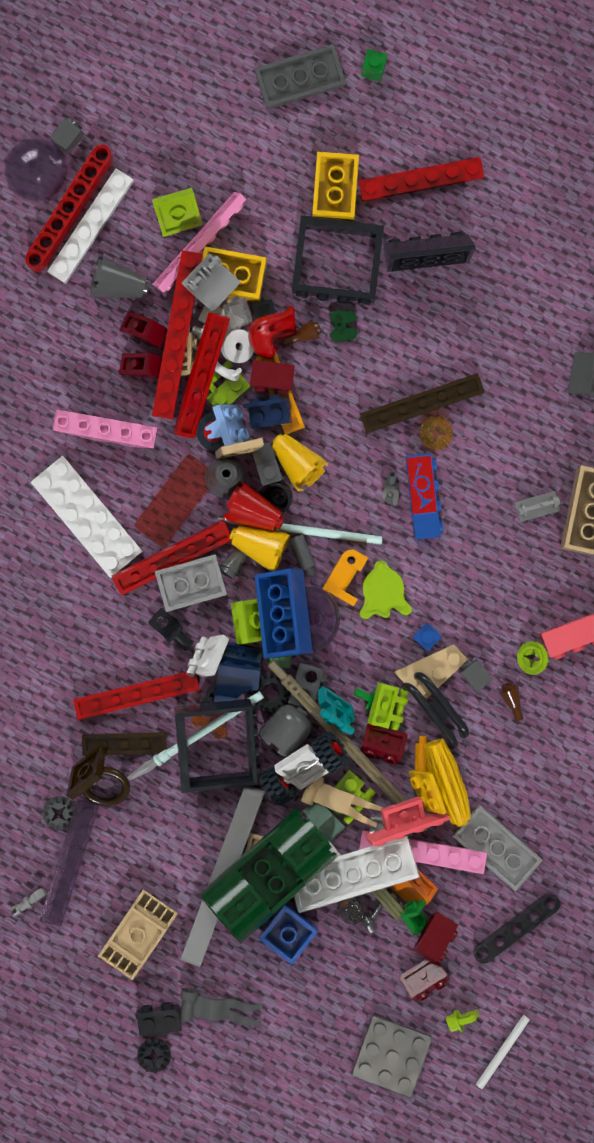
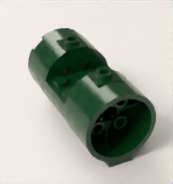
(268, 875)

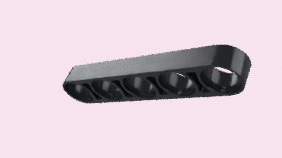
(527, 926)

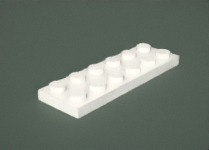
(86, 516)
(360, 874)

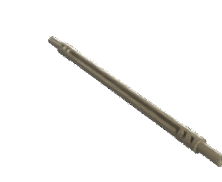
(352, 750)

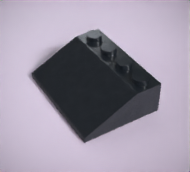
(428, 252)

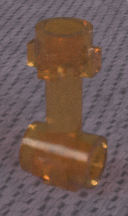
(219, 732)

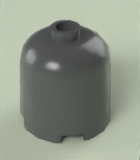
(287, 729)

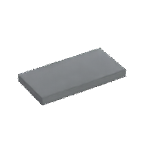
(505, 852)

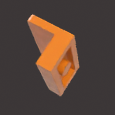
(416, 889)

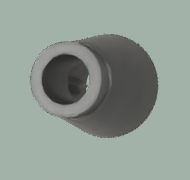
(233, 564)

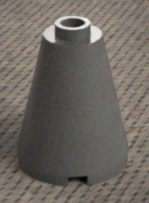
(116, 281)
(222, 486)

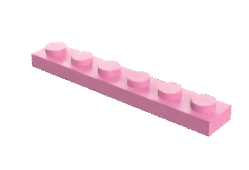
(203, 237)
(442, 855)

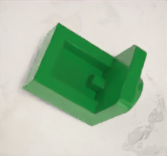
(414, 917)

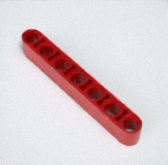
(69, 198)

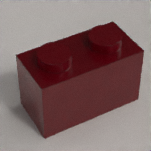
(272, 377)
(436, 937)

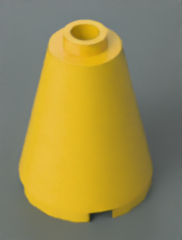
(298, 461)
(261, 545)

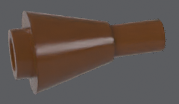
(308, 332)
(510, 694)

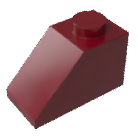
(144, 329)
(140, 365)

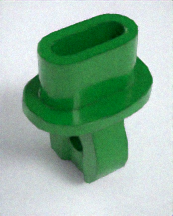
(365, 697)

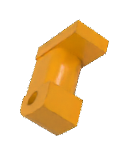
(343, 574)

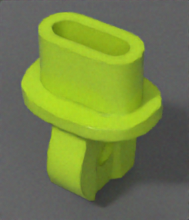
(457, 1021)

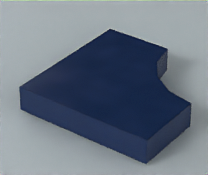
(235, 680)

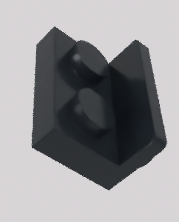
(158, 1019)

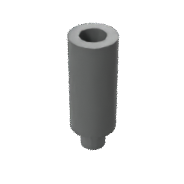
(303, 554)

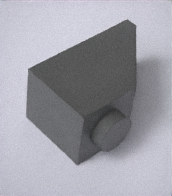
(267, 465)

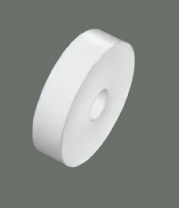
(229, 346)

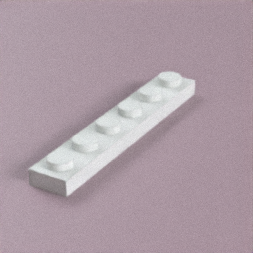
(90, 226)

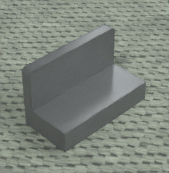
(582, 374)

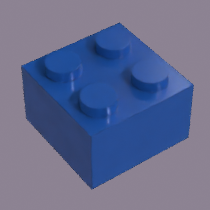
(288, 933)

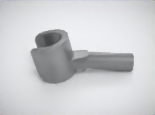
(368, 922)

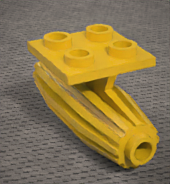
(443, 786)

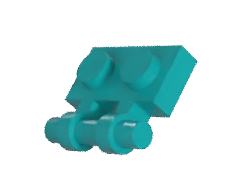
(336, 710)

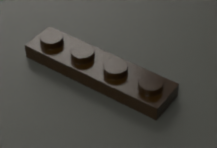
(125, 743)

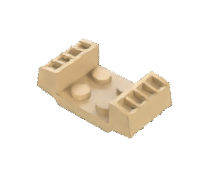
(137, 934)

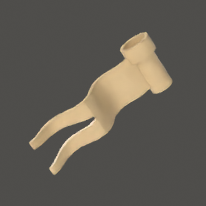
(337, 800)

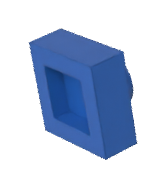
(427, 636)

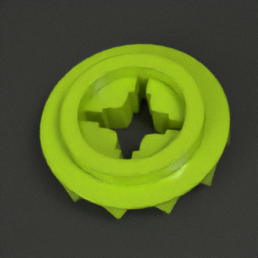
(526, 663)

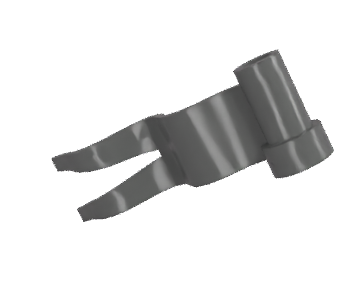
(214, 1009)

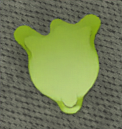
(383, 591)

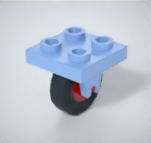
(222, 427)

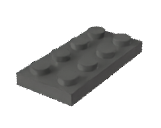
(300, 76)

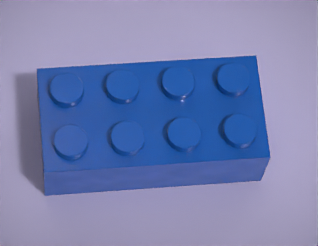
(283, 613)

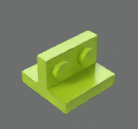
(177, 212)
(246, 621)

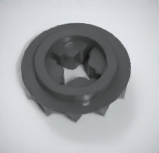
(58, 803)

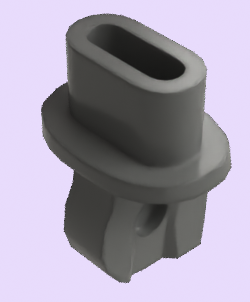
(391, 489)

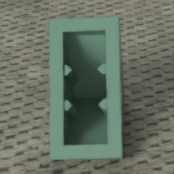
(324, 820)

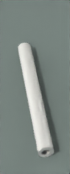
(502, 1051)

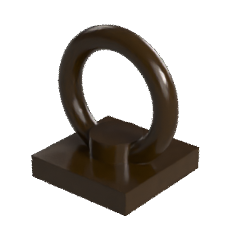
(89, 772)

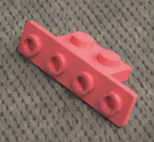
(404, 819)

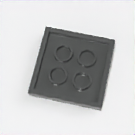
(391, 1055)

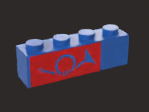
(423, 496)

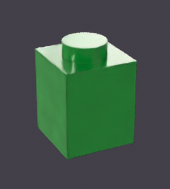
(374, 65)

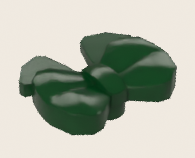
(340, 332)

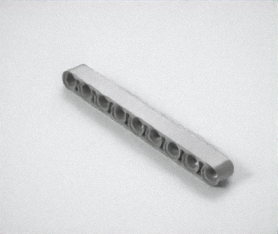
(230, 852)

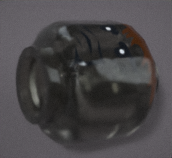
(352, 910)

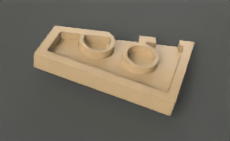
(436, 666)

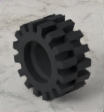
(281, 698)

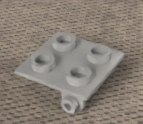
(211, 282)

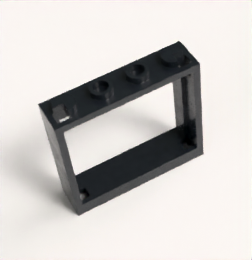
(343, 227)
(221, 780)

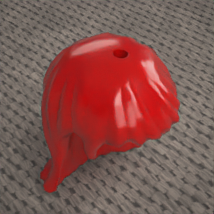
(269, 329)

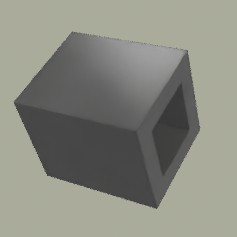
(67, 135)
(475, 674)

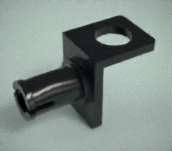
(172, 630)

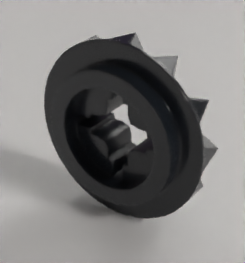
(160, 1049)

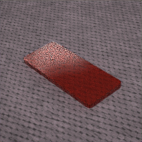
(174, 501)

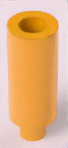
(420, 757)

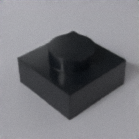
(263, 308)

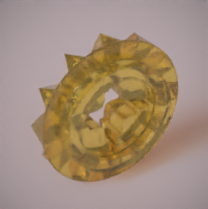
(442, 440)

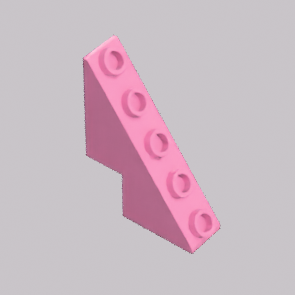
(105, 429)

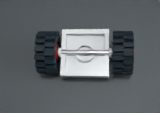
(304, 768)

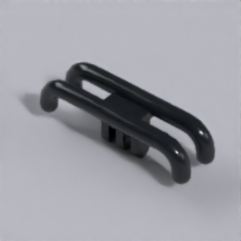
(437, 709)

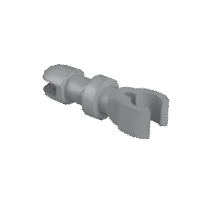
(29, 901)

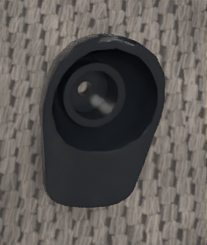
(273, 494)

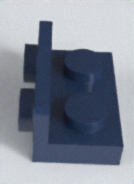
(269, 412)
(242, 655)

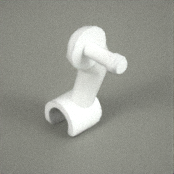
(230, 374)

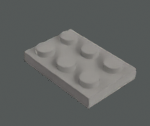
(191, 583)

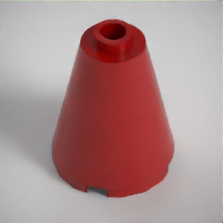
(253, 510)

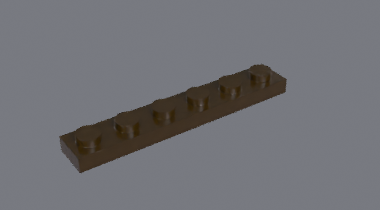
(422, 403)

